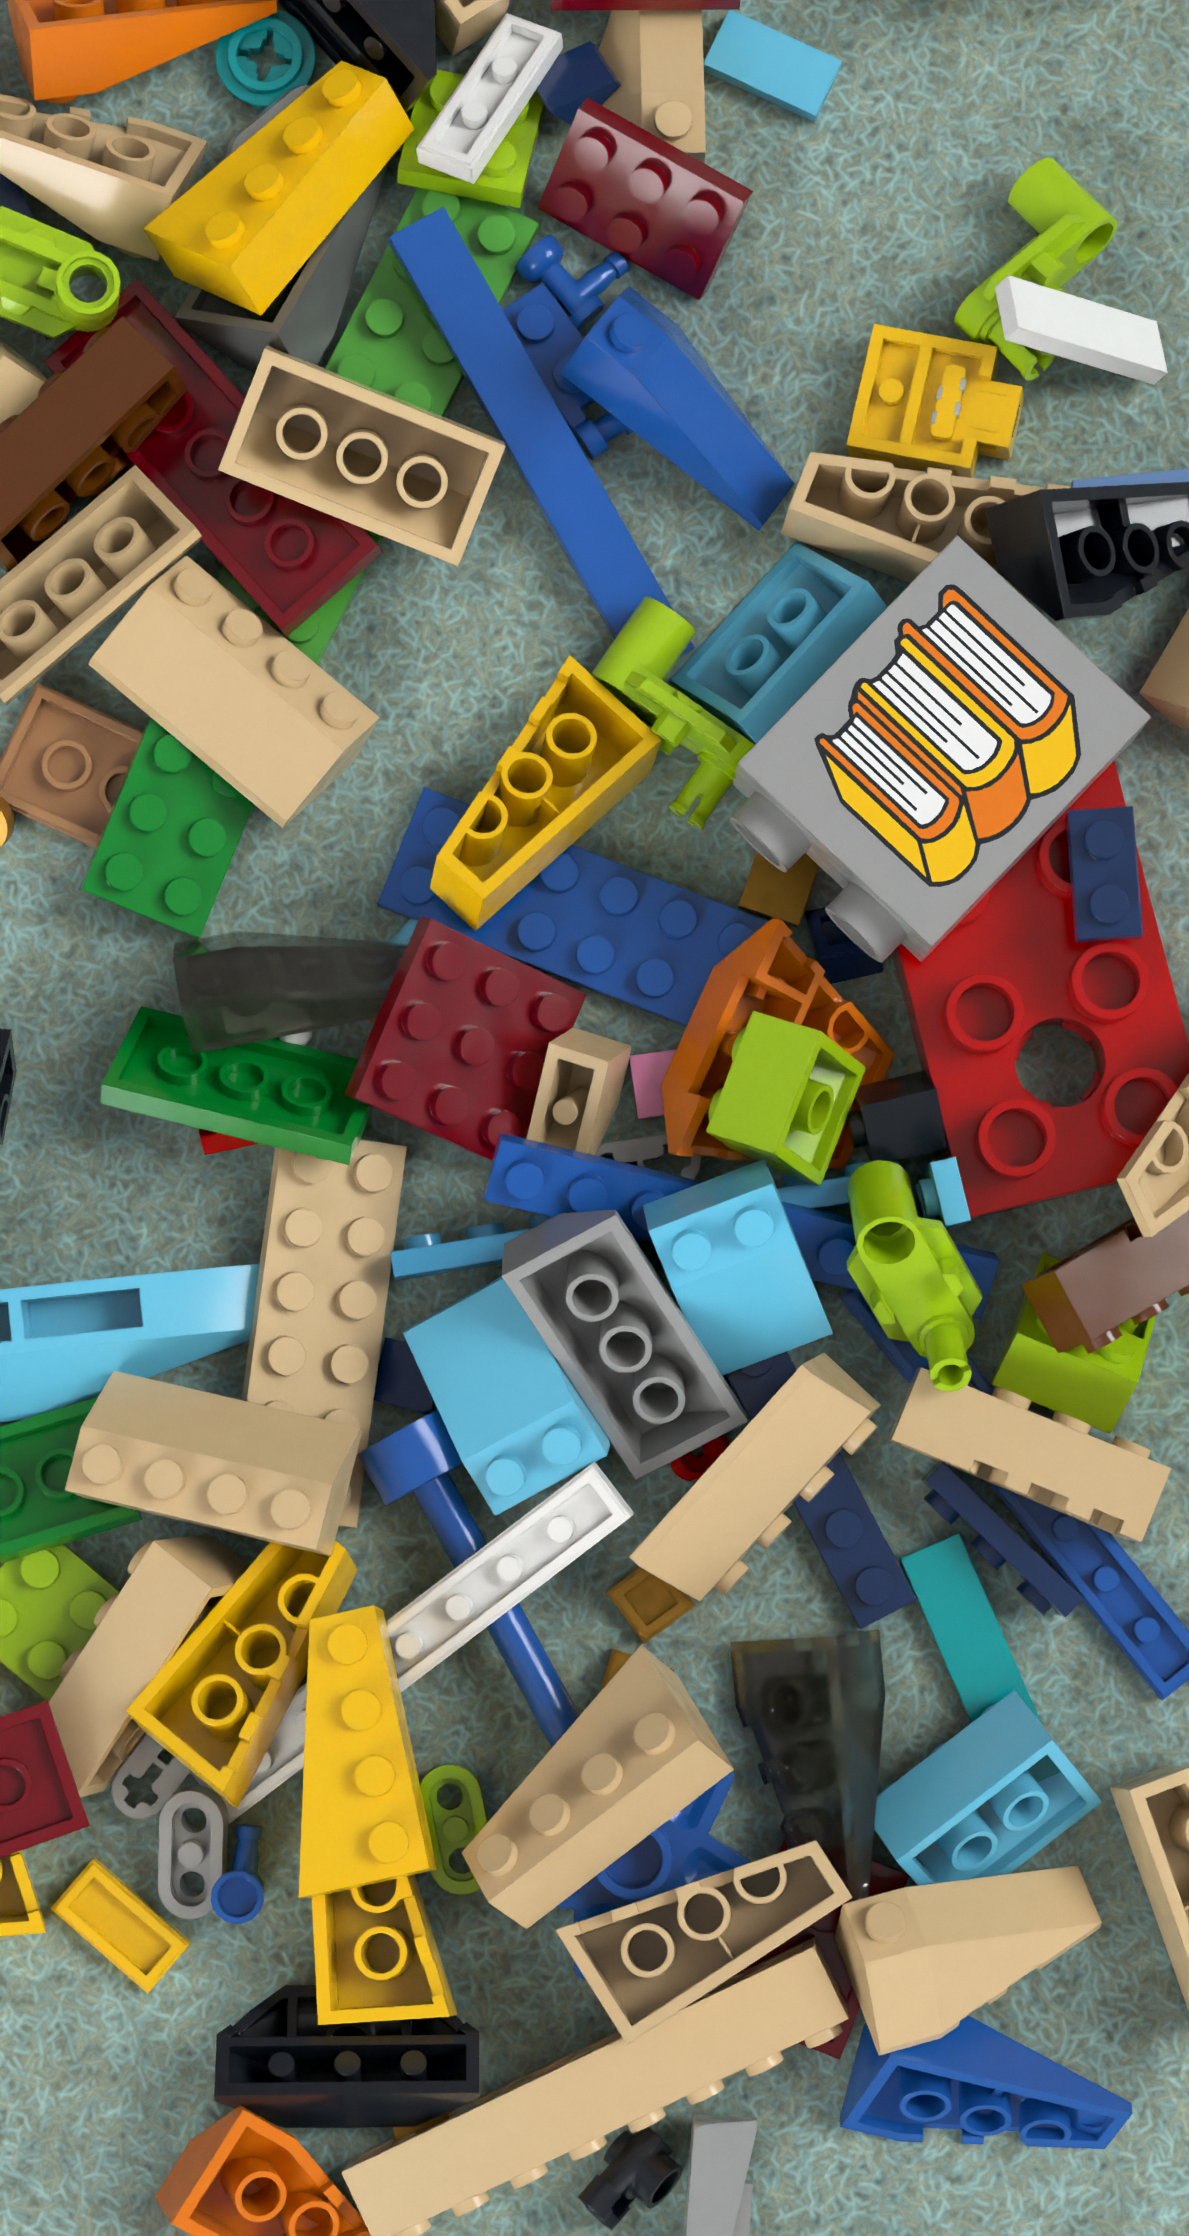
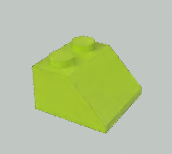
(785, 1096)

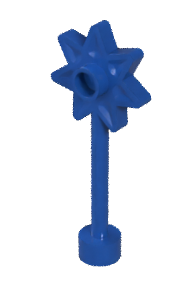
(679, 1850)

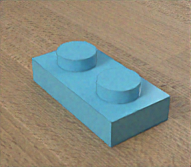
(942, 1194)

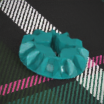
(291, 45)

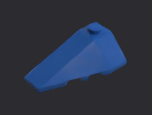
(666, 393)
(978, 2085)

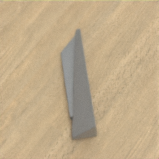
(716, 2179)

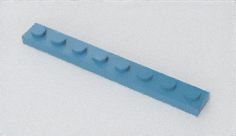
(484, 1244)

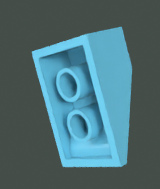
(737, 1267)
(504, 1397)

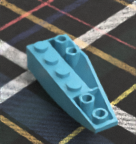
(72, 1335)

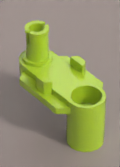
(1070, 236)
(37, 276)
(635, 675)
(911, 1273)

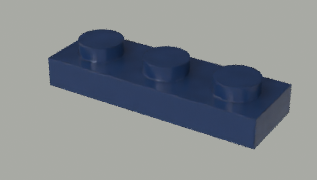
(999, 1542)

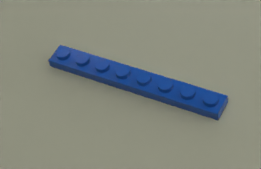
(567, 1181)

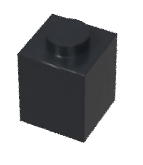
(897, 1118)

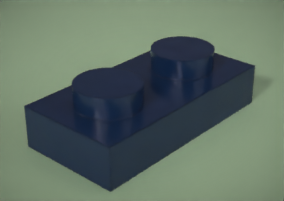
(1104, 874)

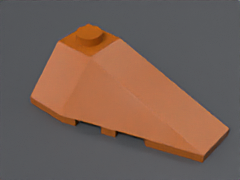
(95, 44)
(253, 2182)

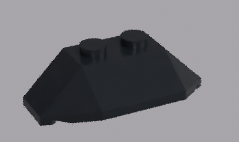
(378, 36)
(346, 2072)

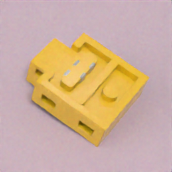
(932, 403)

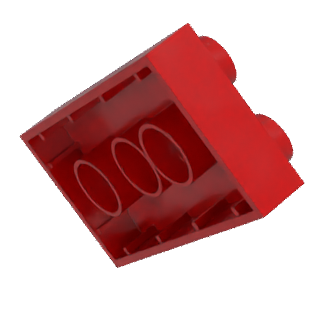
(1017, 970)

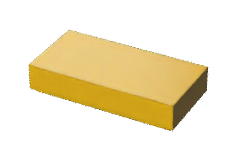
(121, 1925)

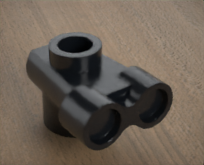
(636, 2169)

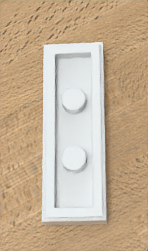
(489, 98)
(1080, 330)

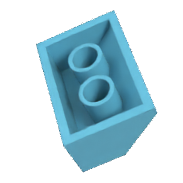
(779, 641)
(976, 1804)

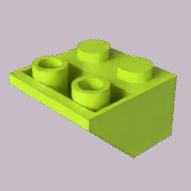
(1072, 1382)

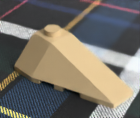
(949, 1947)

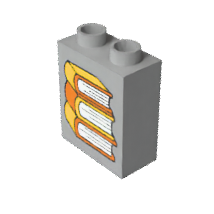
(933, 755)

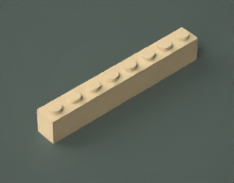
(597, 2091)

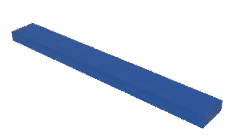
(526, 418)
(1081, 1553)

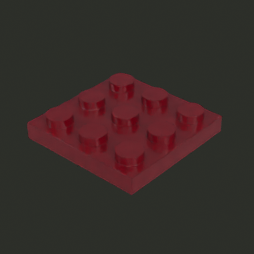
(462, 1040)

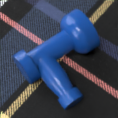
(578, 296)
(240, 1892)

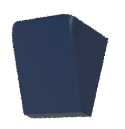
(574, 78)
(836, 952)
(400, 1379)

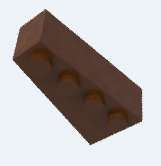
(74, 430)

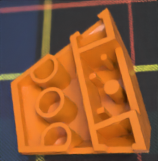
(771, 978)

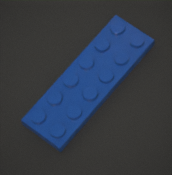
(581, 919)

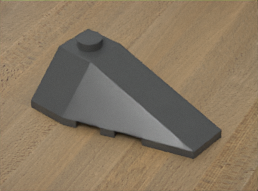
(304, 312)

